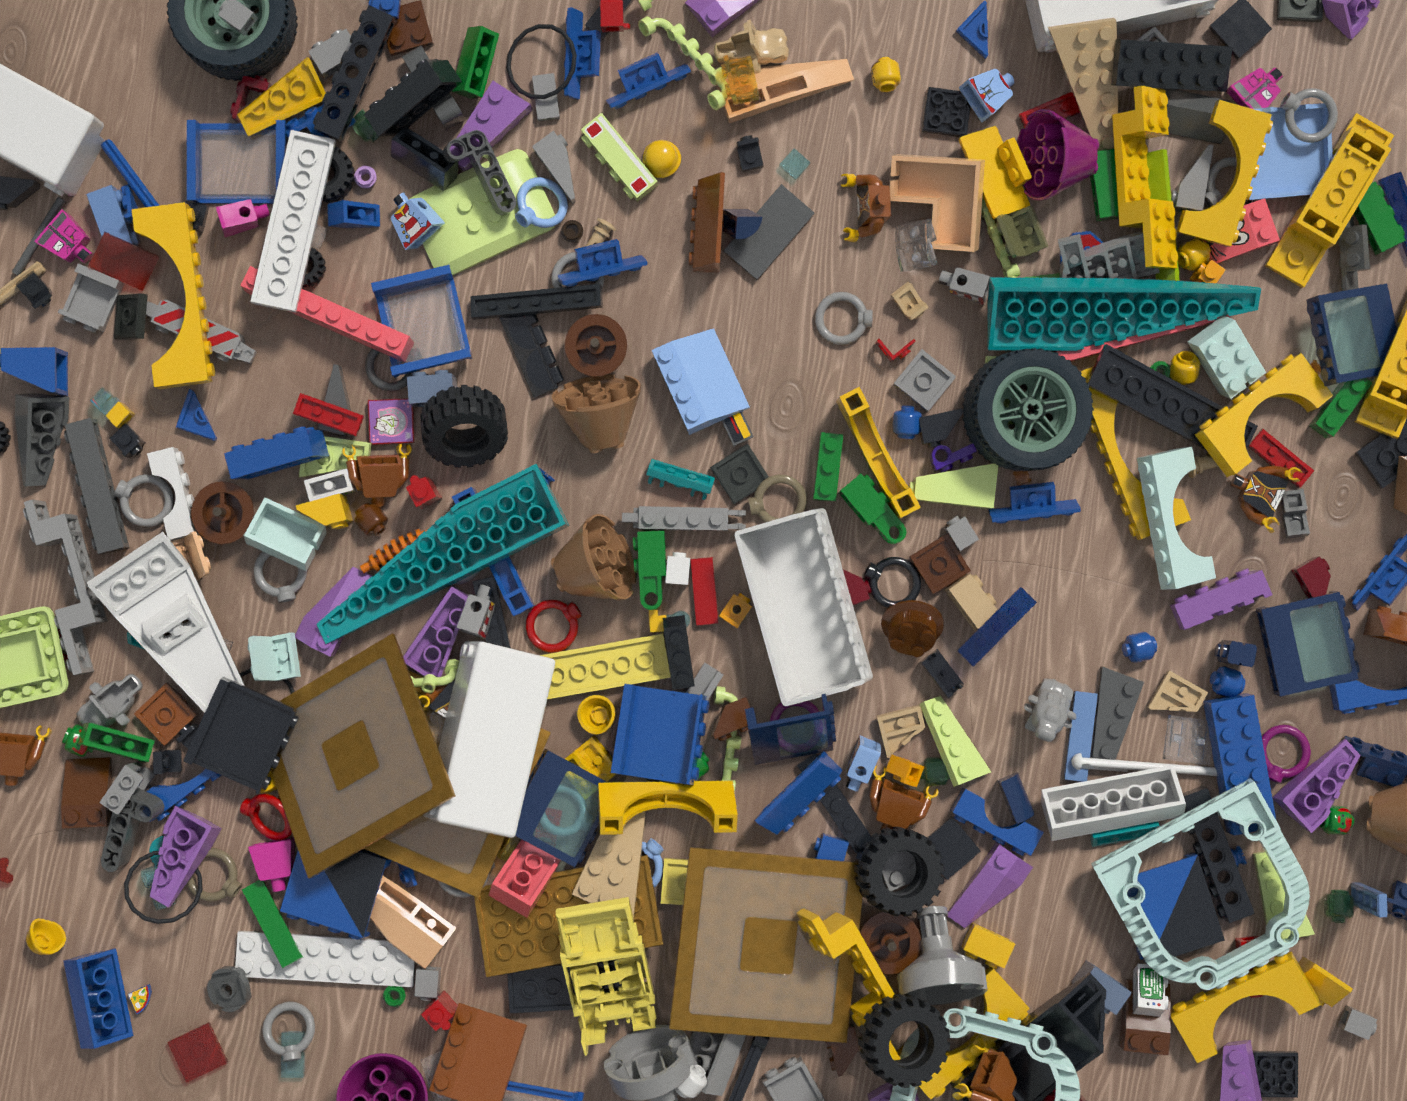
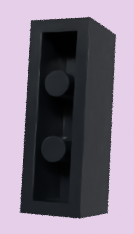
(423, 158)
(678, 652)

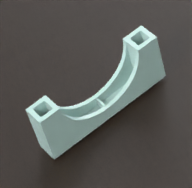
(1159, 479)

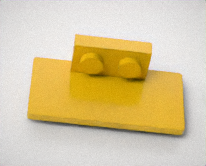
(1003, 170)

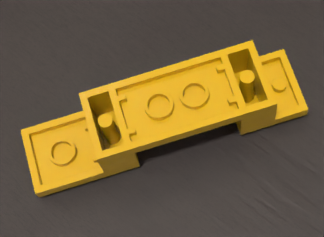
(1132, 174)
(1332, 202)
(1386, 399)
(841, 935)

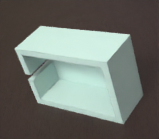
(1226, 356)
(285, 534)

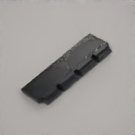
(530, 356)

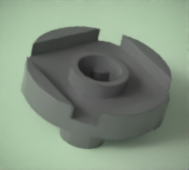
(240, 986)

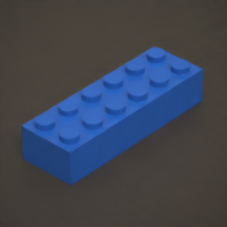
(1237, 748)

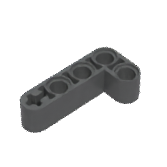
(447, 108)
(484, 174)
(124, 827)

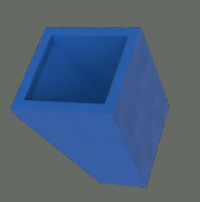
(39, 366)

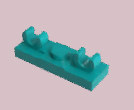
(680, 477)
(1122, 834)

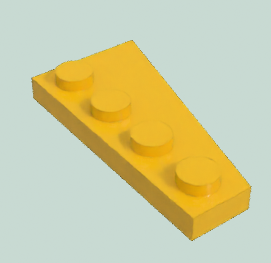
(287, 97)

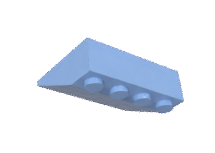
(700, 380)

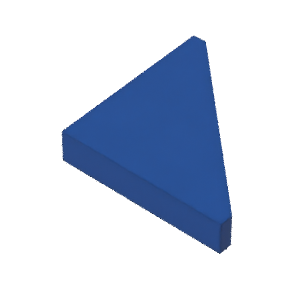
(975, 30)
(128, 202)
(194, 418)

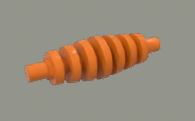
(382, 558)

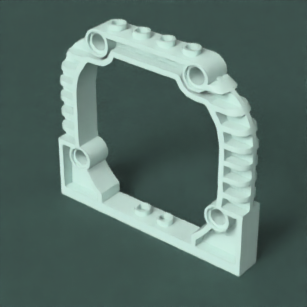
(1245, 806)
(1062, 1068)

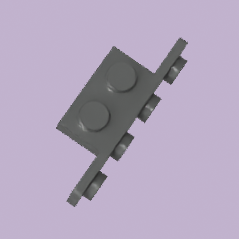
(1353, 254)

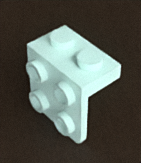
(274, 657)

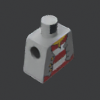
(974, 290)
(478, 622)

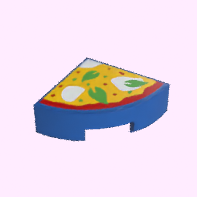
(140, 998)

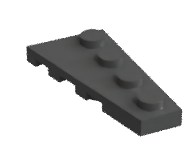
(1114, 711)

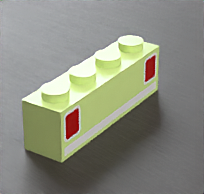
(619, 158)

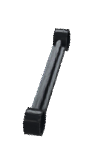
(746, 1073)

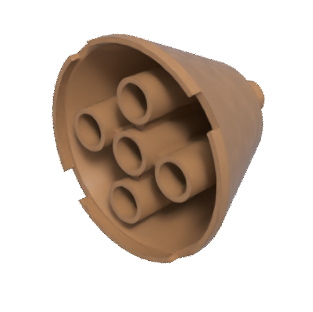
(598, 409)
(596, 562)
(1389, 817)

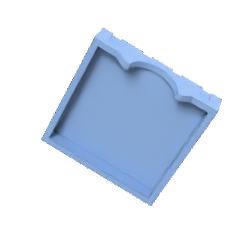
(1288, 164)

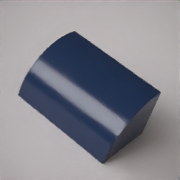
(740, 222)
(1016, 798)

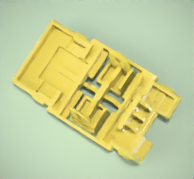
(598, 935)

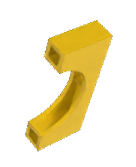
(1246, 132)
(859, 419)
(1225, 434)
(624, 800)
(1277, 978)
(998, 1000)

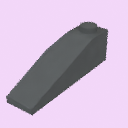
(39, 428)

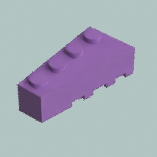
(494, 116)
(1220, 598)
(435, 640)
(1239, 1073)

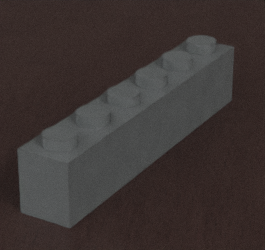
(96, 486)

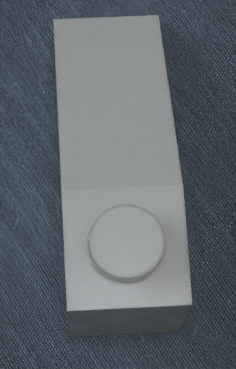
(554, 156)
(1192, 188)

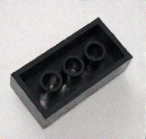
(412, 97)

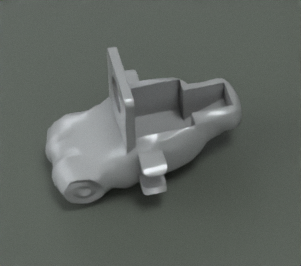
(110, 702)
(1050, 709)

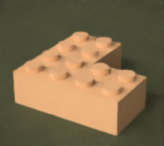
(952, 188)

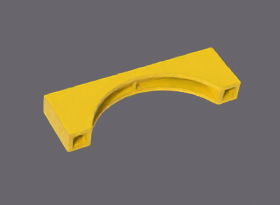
(188, 357)
(1125, 482)

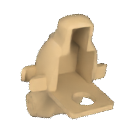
(762, 46)

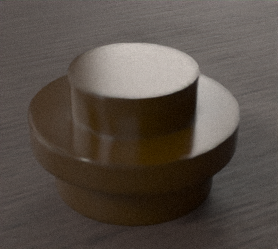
(572, 231)

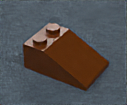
(83, 788)
(1145, 1032)

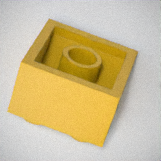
(329, 511)
(1326, 986)

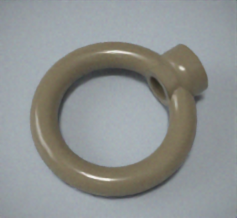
(756, 502)
(230, 887)

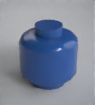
(906, 422)
(1139, 647)
(1227, 682)

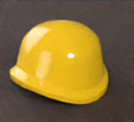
(661, 158)
(596, 714)
(45, 937)

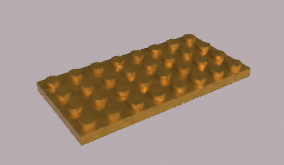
(521, 943)

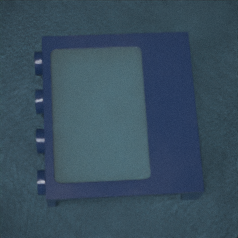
(1352, 332)
(1308, 644)
(792, 736)
(560, 808)

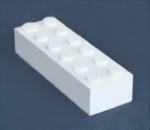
(1112, 802)

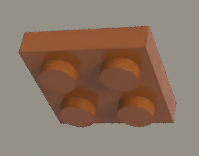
(165, 714)

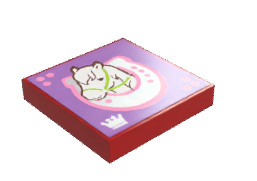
(391, 421)

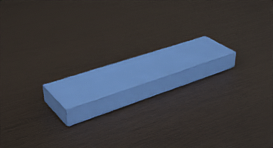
(1080, 733)
(1369, 899)

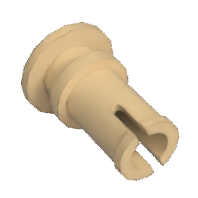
(601, 232)
(1202, 464)

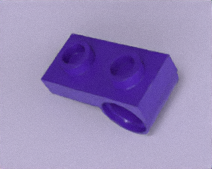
(963, 455)

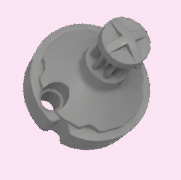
(940, 972)
(649, 1064)

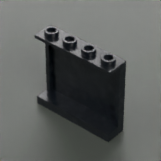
(242, 734)

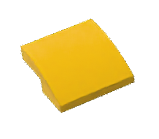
(593, 758)

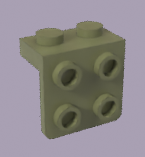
(1021, 232)

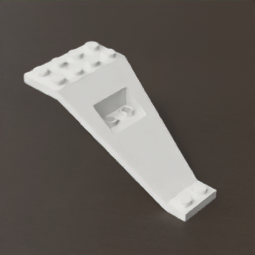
(152, 596)

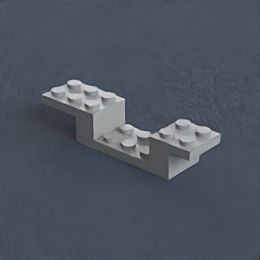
(90, 612)

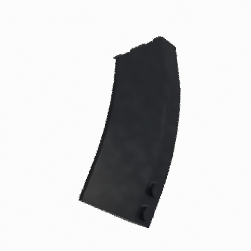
(1078, 1026)

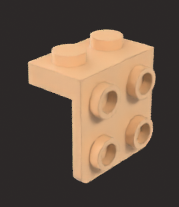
(191, 549)

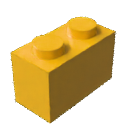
(988, 946)

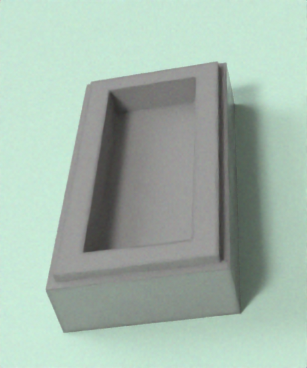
(546, 108)

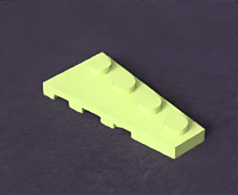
(953, 744)
(1273, 894)

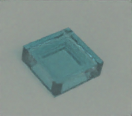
(794, 164)

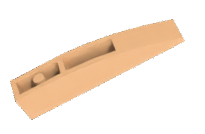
(789, 83)
(409, 923)

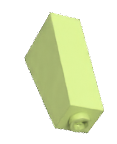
(959, 487)

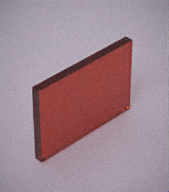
(123, 261)

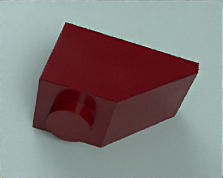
(1313, 576)
(857, 587)

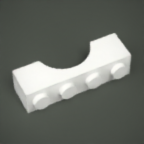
(168, 465)

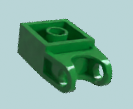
(872, 507)
(650, 564)

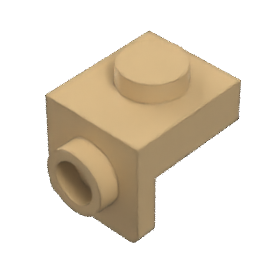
(909, 301)

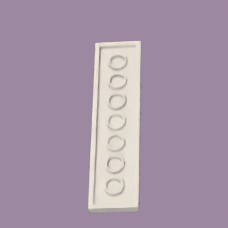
(293, 221)
(327, 960)

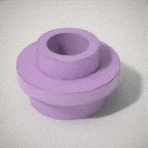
(365, 170)

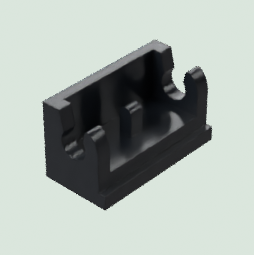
(942, 673)

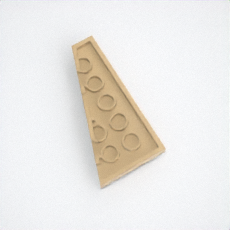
(1088, 63)
(614, 863)

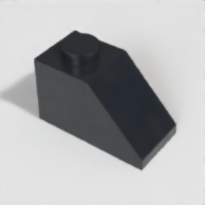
(15, 191)
(938, 427)

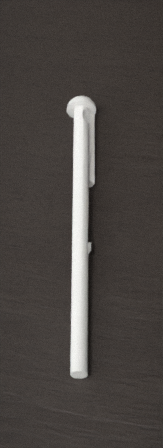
(1079, 763)

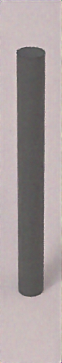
(32, 246)

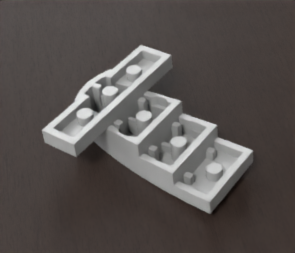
(1112, 259)

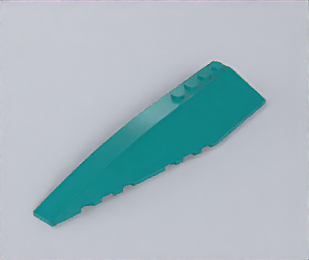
(1092, 311)
(455, 547)

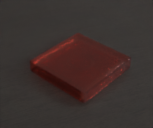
(197, 1052)

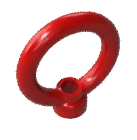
(570, 612)
(251, 808)

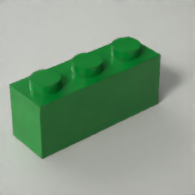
(476, 61)
(1105, 187)
(1379, 217)
(1339, 407)
(827, 467)
(116, 742)

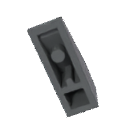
(336, 395)

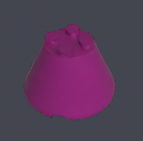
(1055, 154)
(382, 1079)

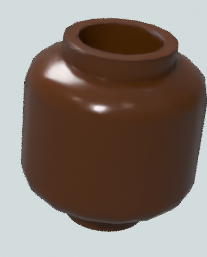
(371, 519)

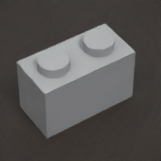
(329, 53)

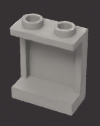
(91, 299)
(126, 783)
(792, 1082)

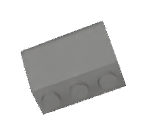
(717, 1056)

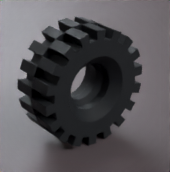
(342, 179)

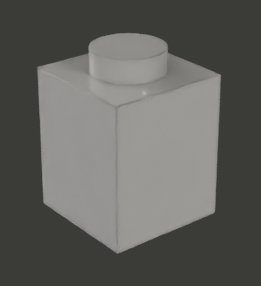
(237, 16)
(961, 532)
(427, 983)
(1358, 1022)

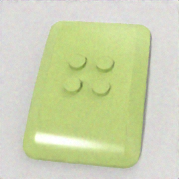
(471, 225)
(30, 657)

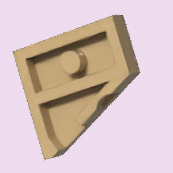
(1177, 695)
(899, 727)

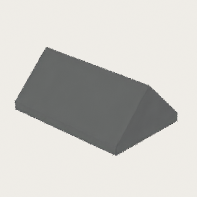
(1190, 116)

